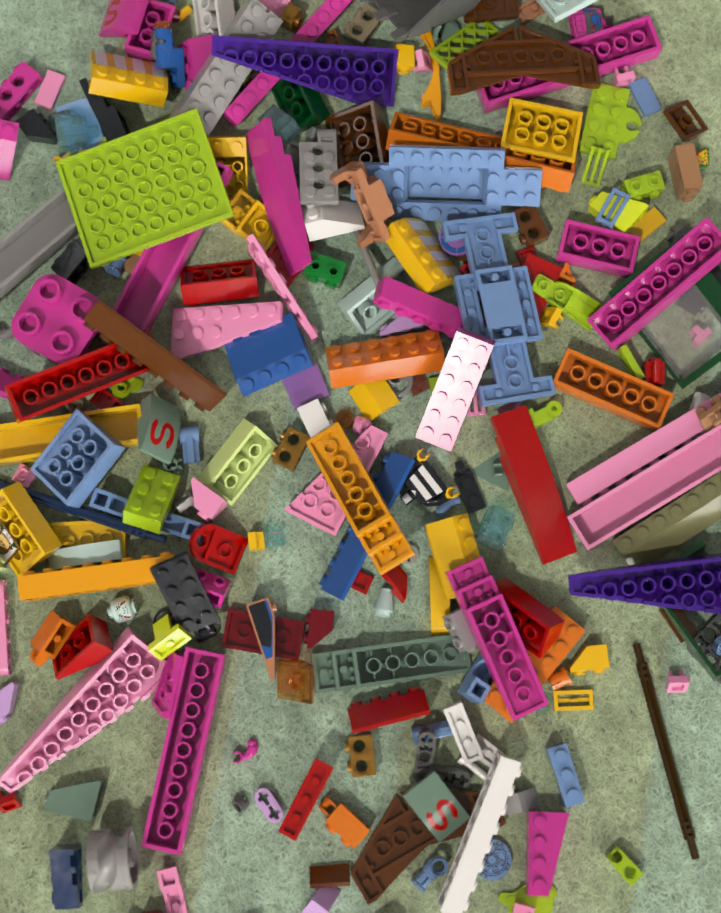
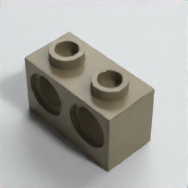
(367, 28)

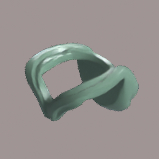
(445, 31)

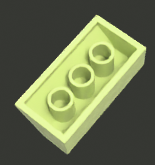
(237, 461)

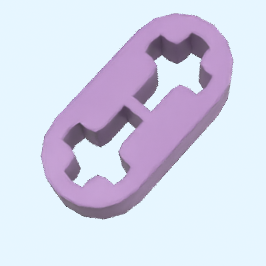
(272, 802)

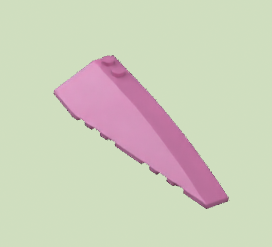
(90, 705)

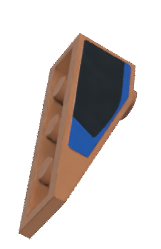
(264, 624)

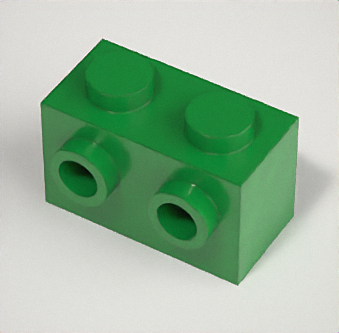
(325, 268)

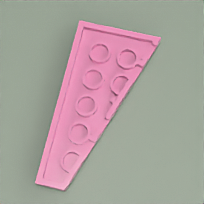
(278, 282)
(214, 326)
(318, 503)

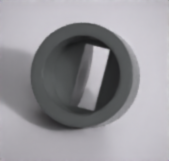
(240, 804)

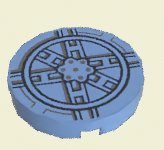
(497, 861)

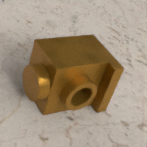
(291, 18)

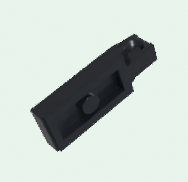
(468, 488)

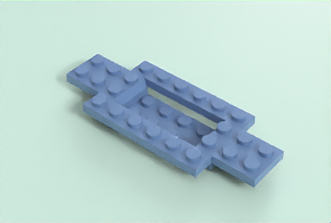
(453, 174)

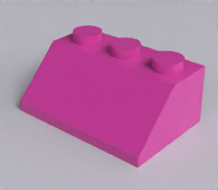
(140, 45)
(195, 54)

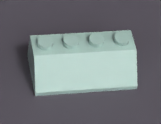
(358, 303)

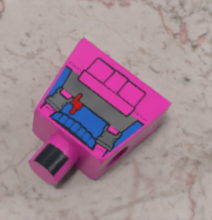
(587, 22)

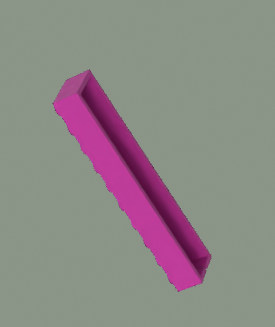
(157, 274)

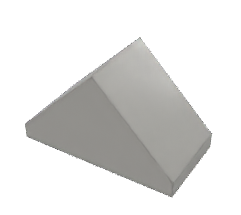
(522, 801)

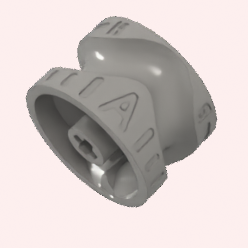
(112, 860)

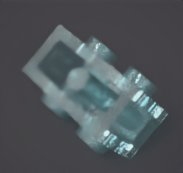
(494, 527)

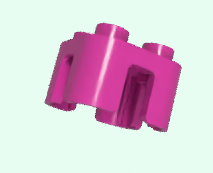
(51, 319)

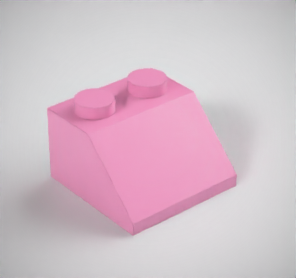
(207, 502)

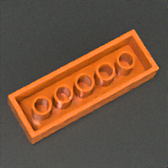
(385, 358)
(612, 390)
(547, 664)

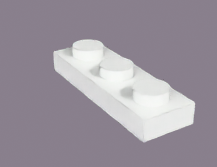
(463, 732)

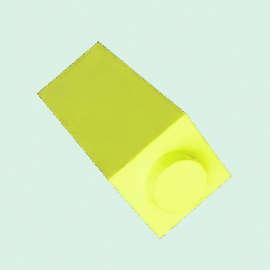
(629, 217)

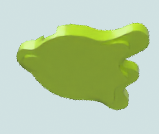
(542, 904)

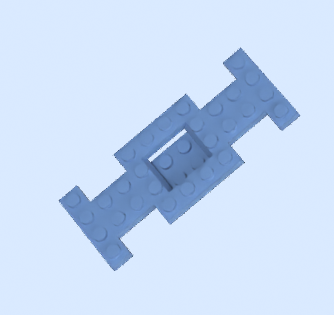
(506, 304)

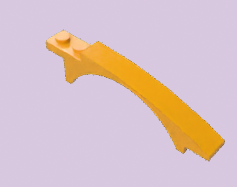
(432, 95)

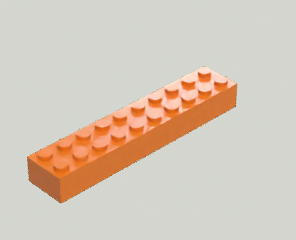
(420, 131)

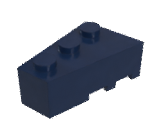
(66, 876)

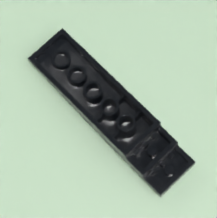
(108, 115)

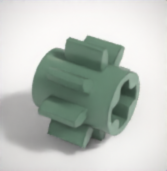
(173, 469)

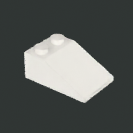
(332, 220)

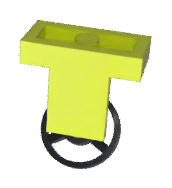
(167, 637)

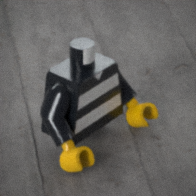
(425, 484)

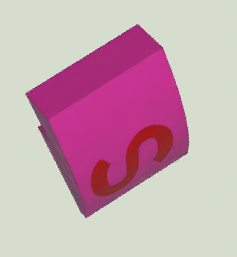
(123, 18)

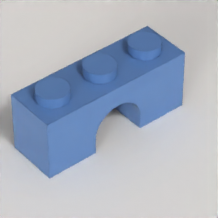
(475, 685)
(565, 774)

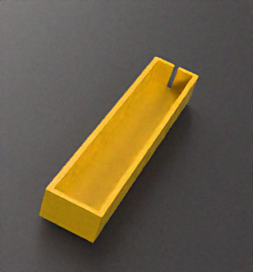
(29, 439)

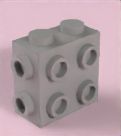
(460, 631)

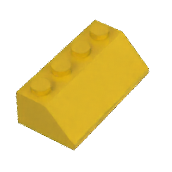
(451, 546)

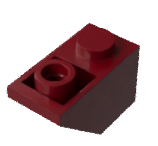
(320, 625)

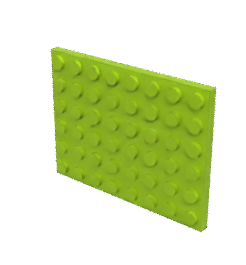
(144, 188)

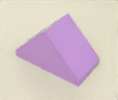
(322, 900)

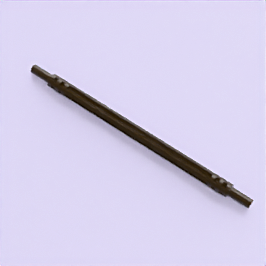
(665, 751)

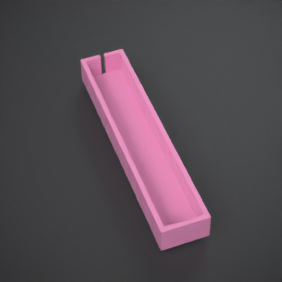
(648, 490)

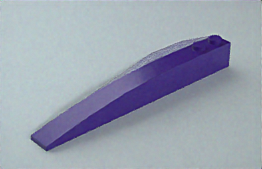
(334, 69)
(671, 583)

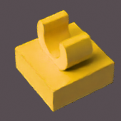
(550, 317)

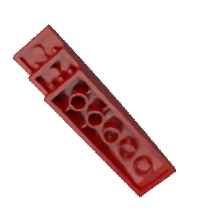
(533, 484)

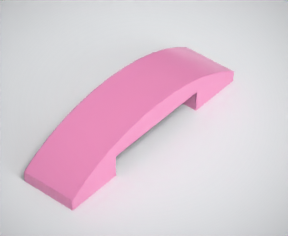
(172, 890)

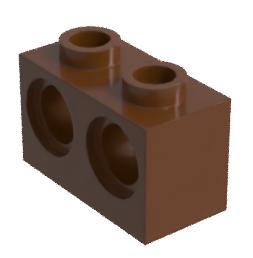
(534, 225)

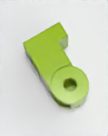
(546, 414)
(624, 865)

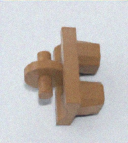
(712, 416)

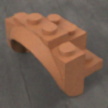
(371, 199)

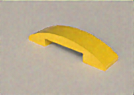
(438, 603)

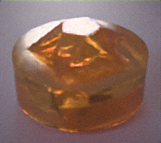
(345, 418)

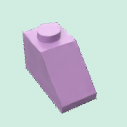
(7, 701)

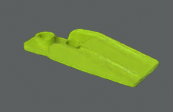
(570, 300)

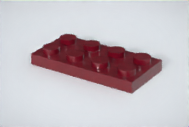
(241, 635)

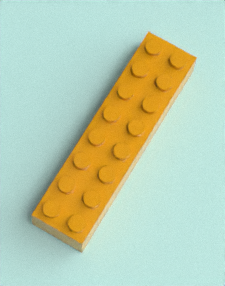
(89, 578)

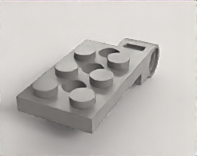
(327, 160)

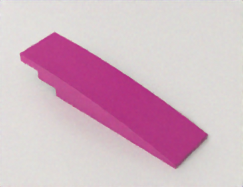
(280, 195)
(497, 638)

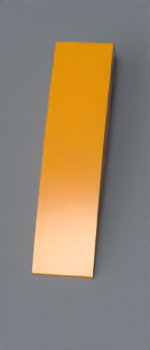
(360, 498)

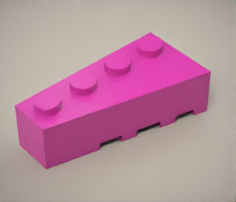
(543, 846)

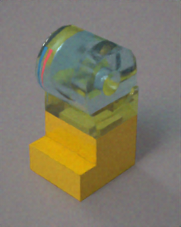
(266, 540)

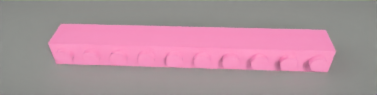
(637, 456)

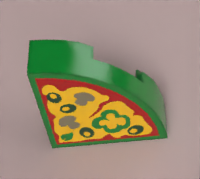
(703, 158)

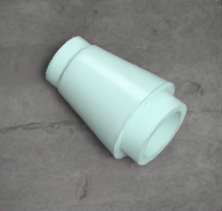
(383, 606)

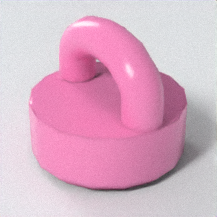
(360, 425)

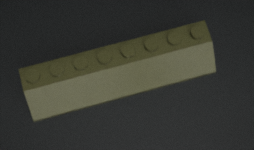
(672, 524)

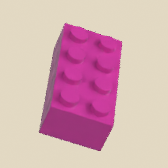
(597, 248)

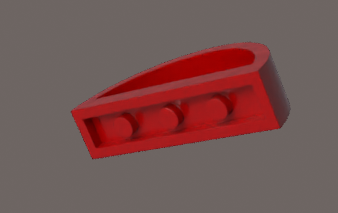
(305, 799)

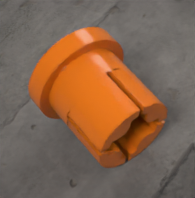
(560, 679)

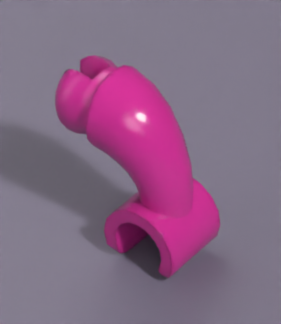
(249, 753)

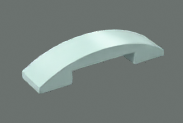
(86, 553)

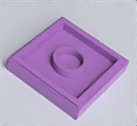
(306, 386)

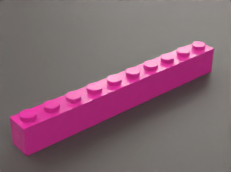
(263, 82)

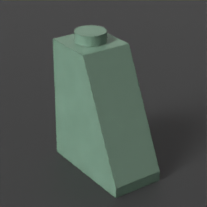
(76, 800)

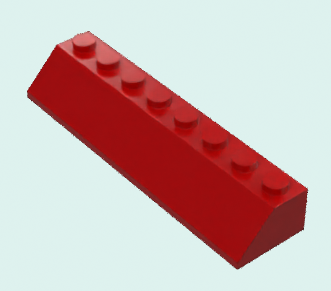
(70, 381)

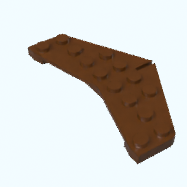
(530, 55)
(398, 842)

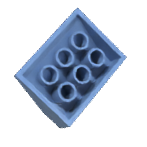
(77, 459)

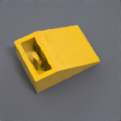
(232, 152)

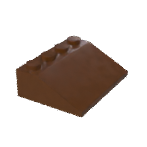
(360, 135)

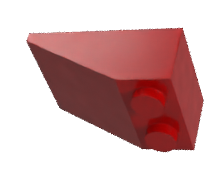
(84, 647)

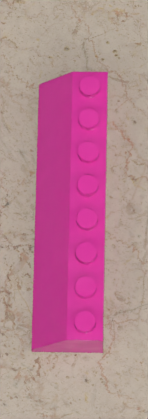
(659, 285)

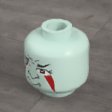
(122, 609)

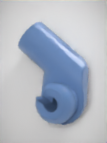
(444, 508)

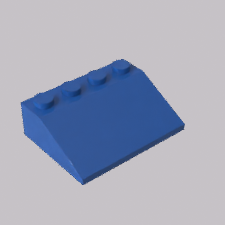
(269, 355)

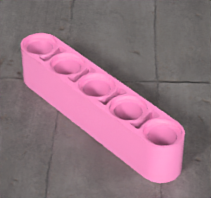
(5, 654)

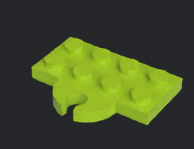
(608, 121)

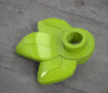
(130, 385)

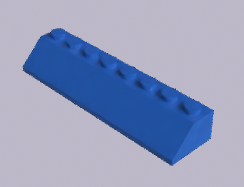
(351, 551)

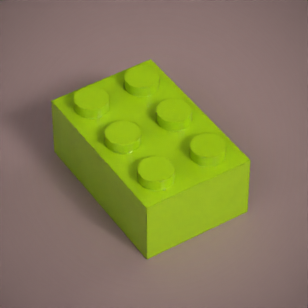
(151, 499)

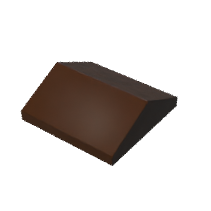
(683, 122)

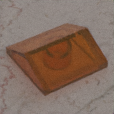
(295, 680)

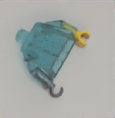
(71, 132)

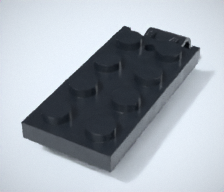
(186, 596)

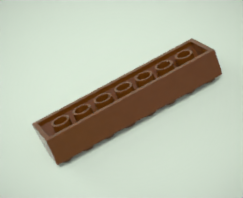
(152, 355)

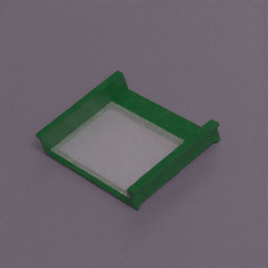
(686, 331)

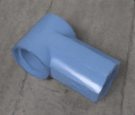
(190, 443)

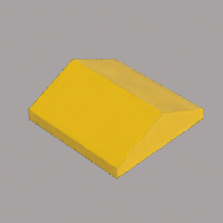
(374, 398)

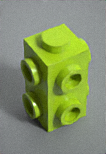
(644, 186)

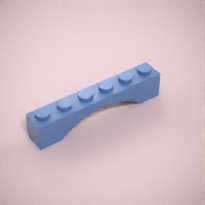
(115, 505)

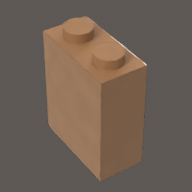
(685, 172)

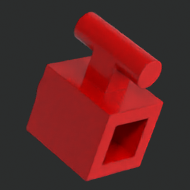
(654, 371)

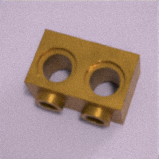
(296, 451)
(366, 754)

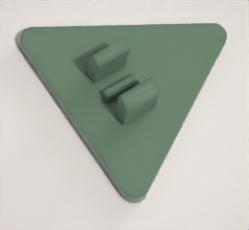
(493, 472)

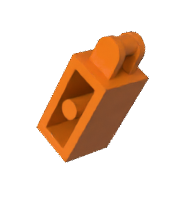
(50, 638)
(344, 822)

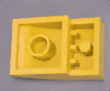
(249, 219)

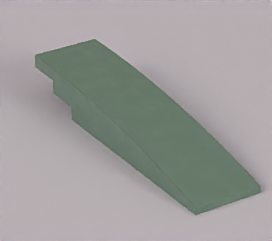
(387, 664)

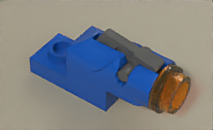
(166, 56)

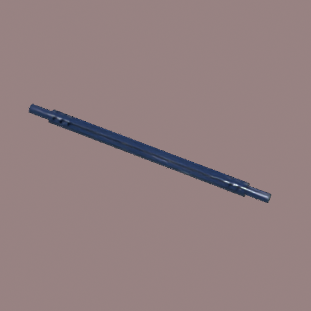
(88, 514)

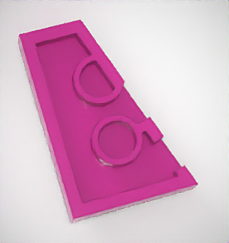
(167, 685)

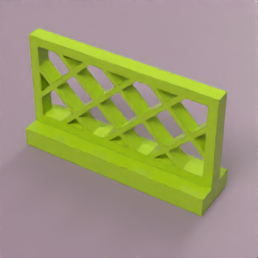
(458, 38)

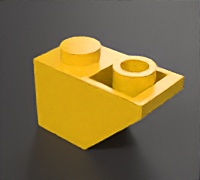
(590, 658)

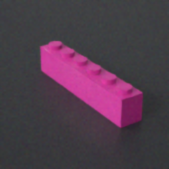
(418, 306)

